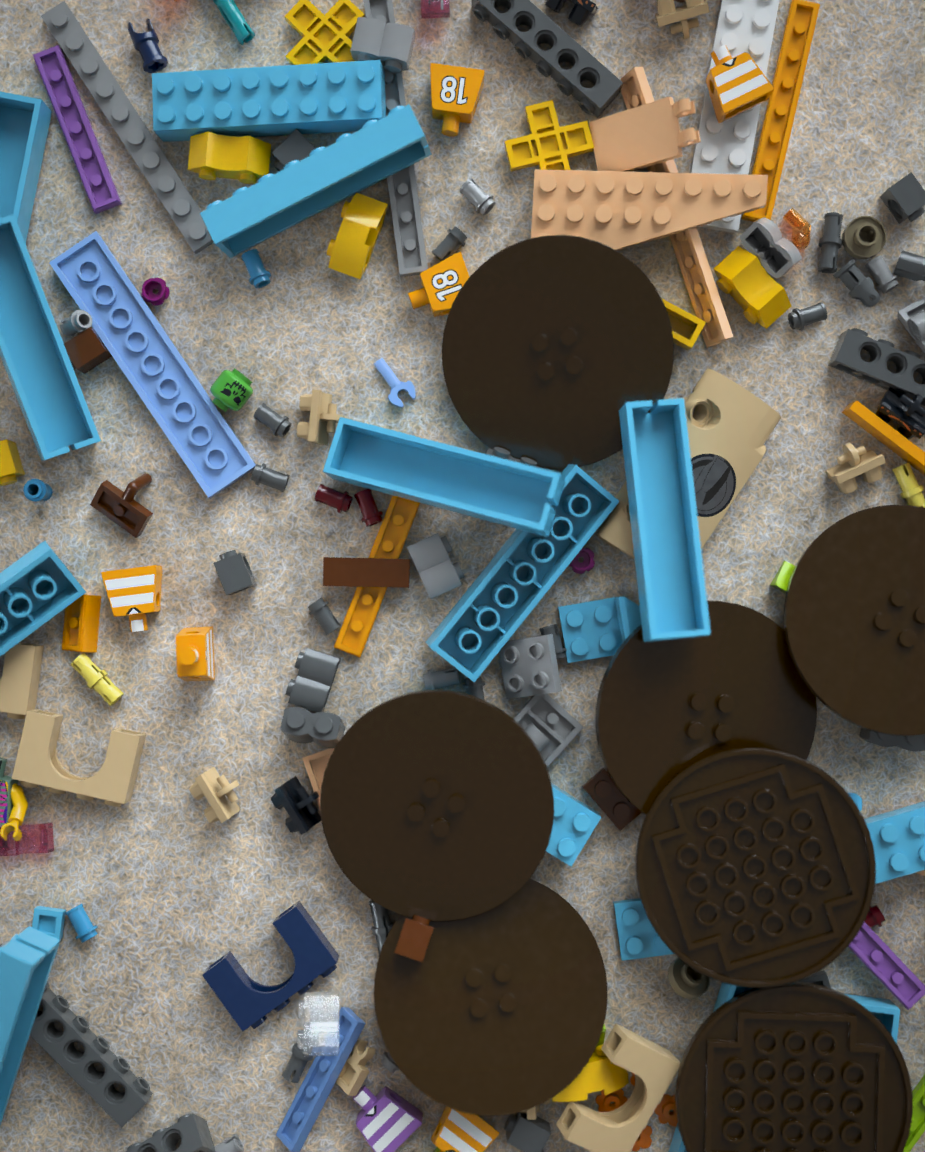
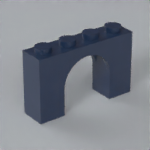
(251, 1001)

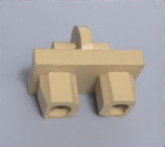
(669, 14)
(322, 417)
(854, 463)
(218, 793)

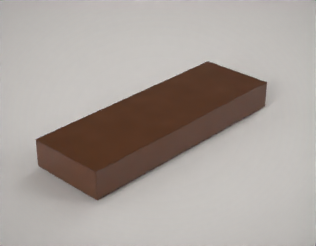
(366, 572)

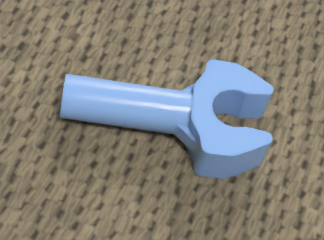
(394, 383)

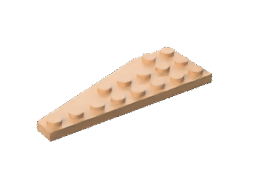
(637, 206)

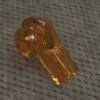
(800, 228)

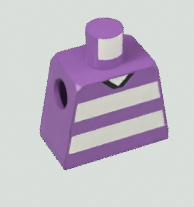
(386, 1118)

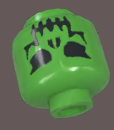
(231, 390)

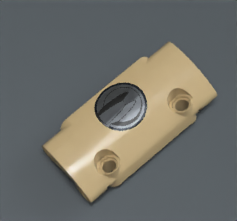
(725, 449)

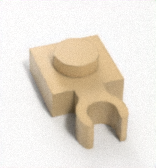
(354, 1070)

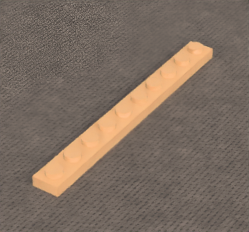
(686, 244)

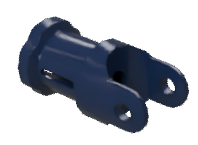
(148, 47)

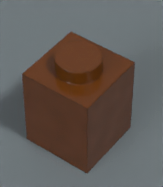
(86, 351)
(414, 938)

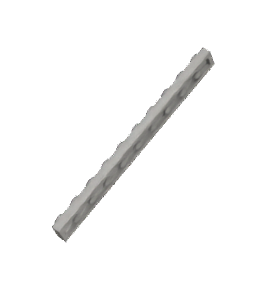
(128, 125)
(402, 184)

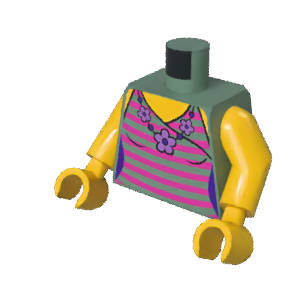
(12, 804)

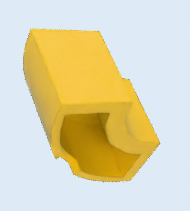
(229, 157)
(357, 235)
(752, 287)
(596, 1076)

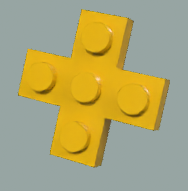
(323, 35)
(547, 143)

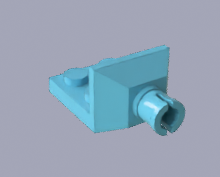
(597, 627)
(635, 932)

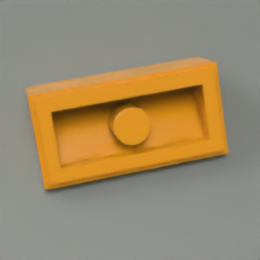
(82, 624)

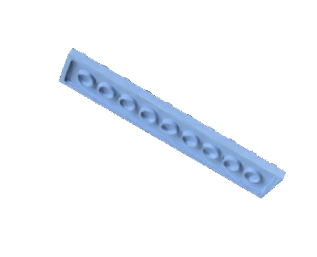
(153, 365)

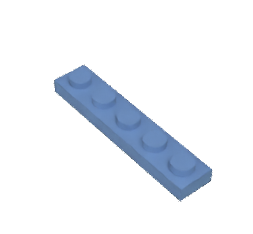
(319, 1084)

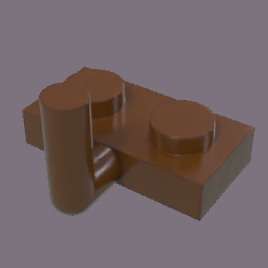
(122, 507)
(610, 799)

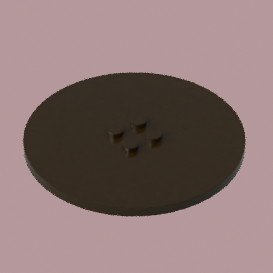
(554, 347)
(861, 619)
(699, 697)
(437, 805)
(755, 867)
(497, 1006)
(793, 1075)

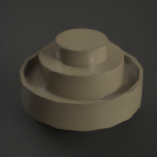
(864, 237)
(686, 980)

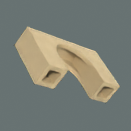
(20, 679)
(39, 763)
(620, 1128)

